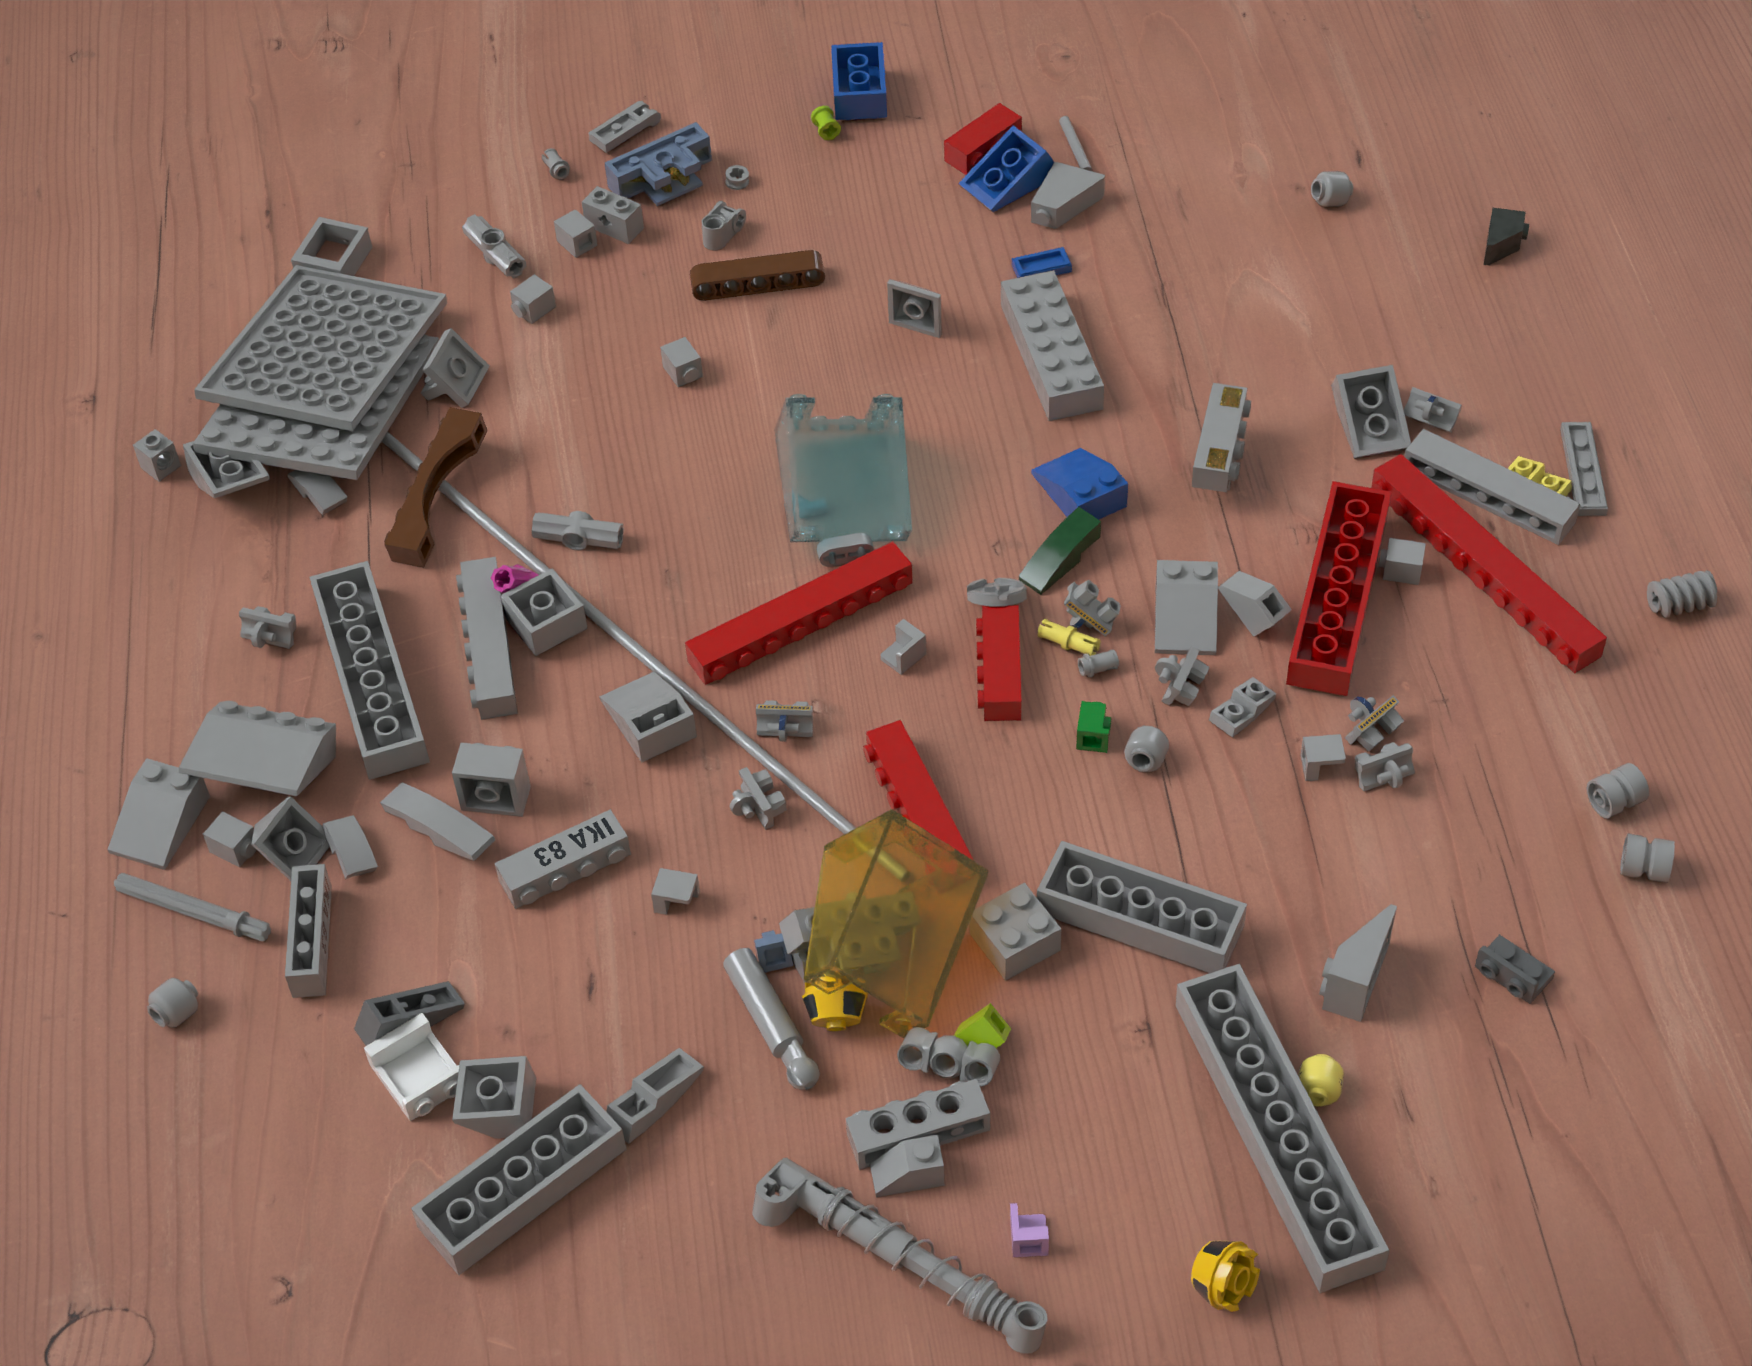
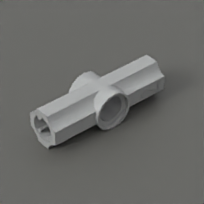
(494, 246)
(577, 530)

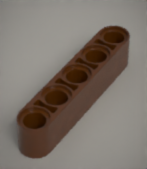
(757, 275)

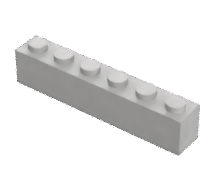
(1493, 487)
(488, 640)

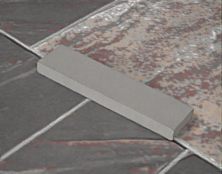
(1584, 468)

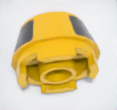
(837, 1009)
(1225, 1273)

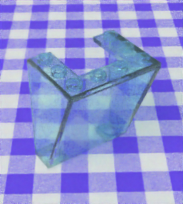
(844, 471)

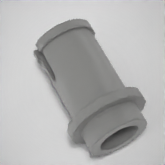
(558, 168)
(1097, 663)

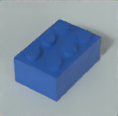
(859, 81)

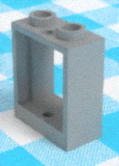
(345, 233)

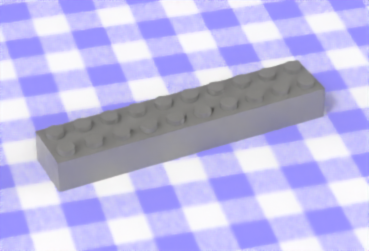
(1281, 1129)

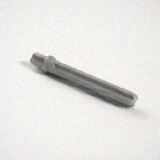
(239, 923)

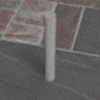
(1074, 143)

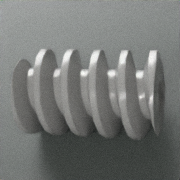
(1682, 593)

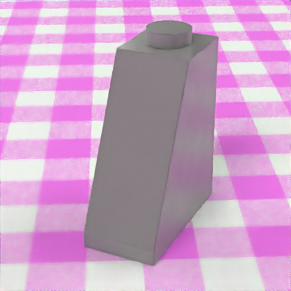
(1065, 194)

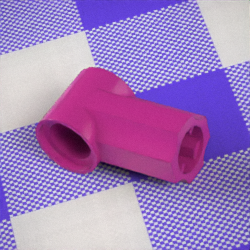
(509, 577)

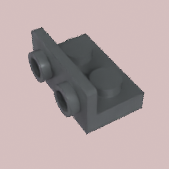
(1514, 969)

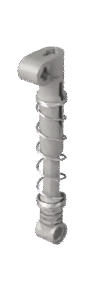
(836, 1209)

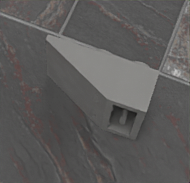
(650, 715)

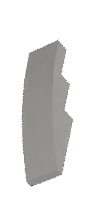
(439, 821)

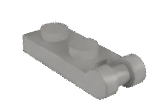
(624, 126)

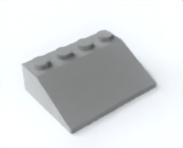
(260, 748)

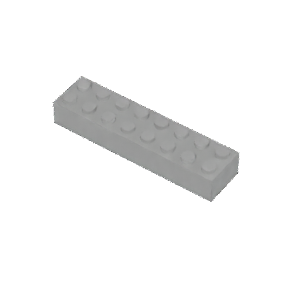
(369, 670)

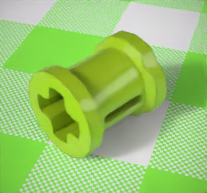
(827, 126)

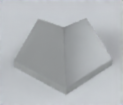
(914, 308)
(289, 837)

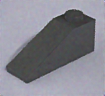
(390, 1011)

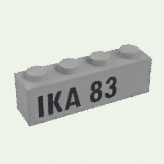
(563, 859)
(308, 931)

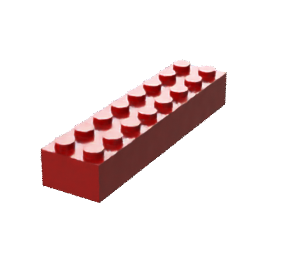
(1339, 589)

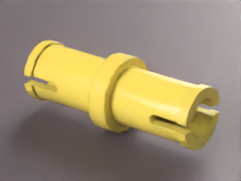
(1068, 637)

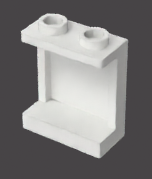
(414, 1067)

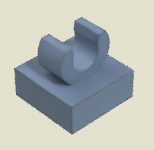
(772, 952)

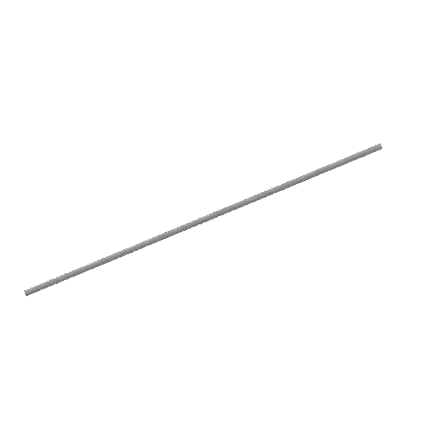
(636, 649)

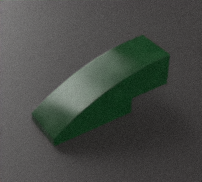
(1061, 550)

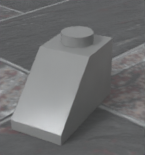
(909, 1167)

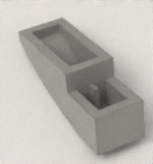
(654, 1093)

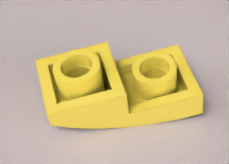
(1536, 472)

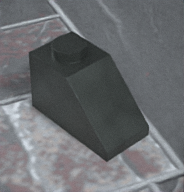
(1505, 234)

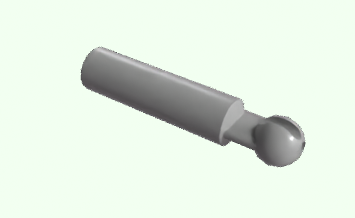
(771, 1017)

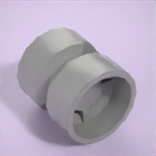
(1620, 788)
(1652, 858)

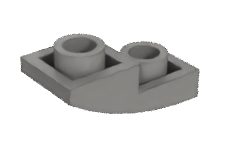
(319, 488)
(1243, 708)
(350, 846)

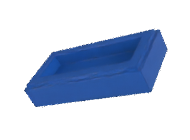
(1042, 262)

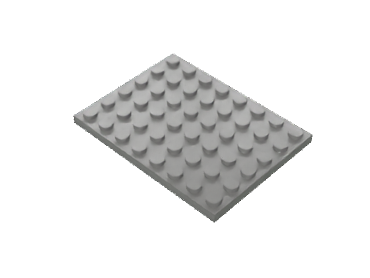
(322, 347)
(307, 445)

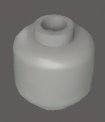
(1332, 188)
(1146, 749)
(172, 1002)

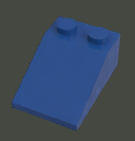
(1008, 170)
(1083, 482)

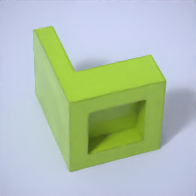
(984, 1027)

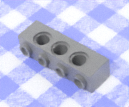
(969, 1119)

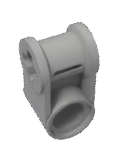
(721, 225)

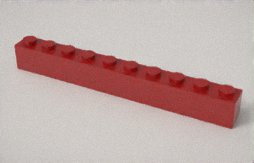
(1490, 565)

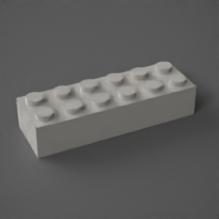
(1052, 346)
(1141, 908)
(519, 1179)

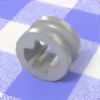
(737, 171)

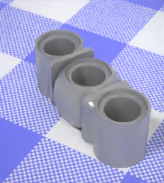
(964, 1057)

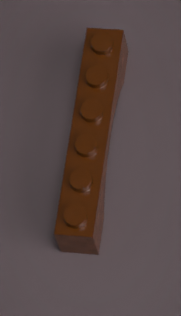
(457, 440)

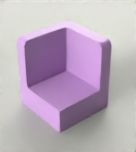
(1028, 1234)

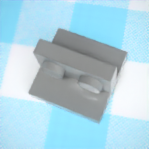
(453, 370)

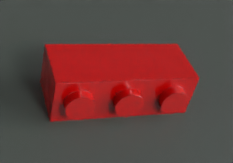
(974, 140)

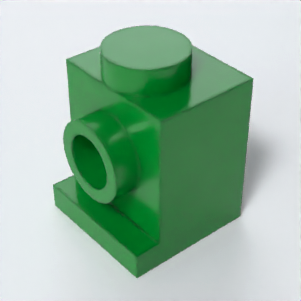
(1093, 727)

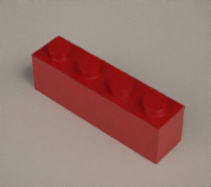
(1001, 663)

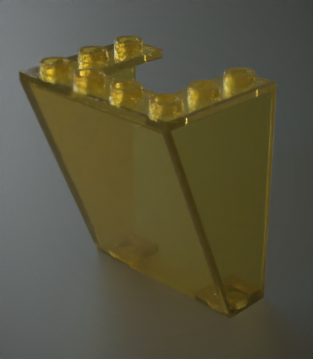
(892, 916)

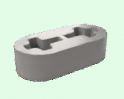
(843, 549)

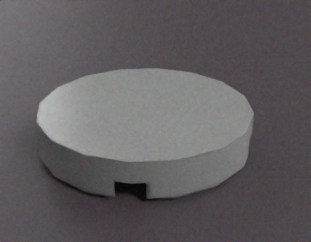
(999, 593)

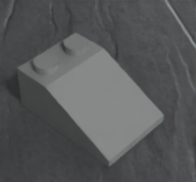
(1371, 411)
(221, 474)
(1186, 606)
(157, 814)
(1356, 966)

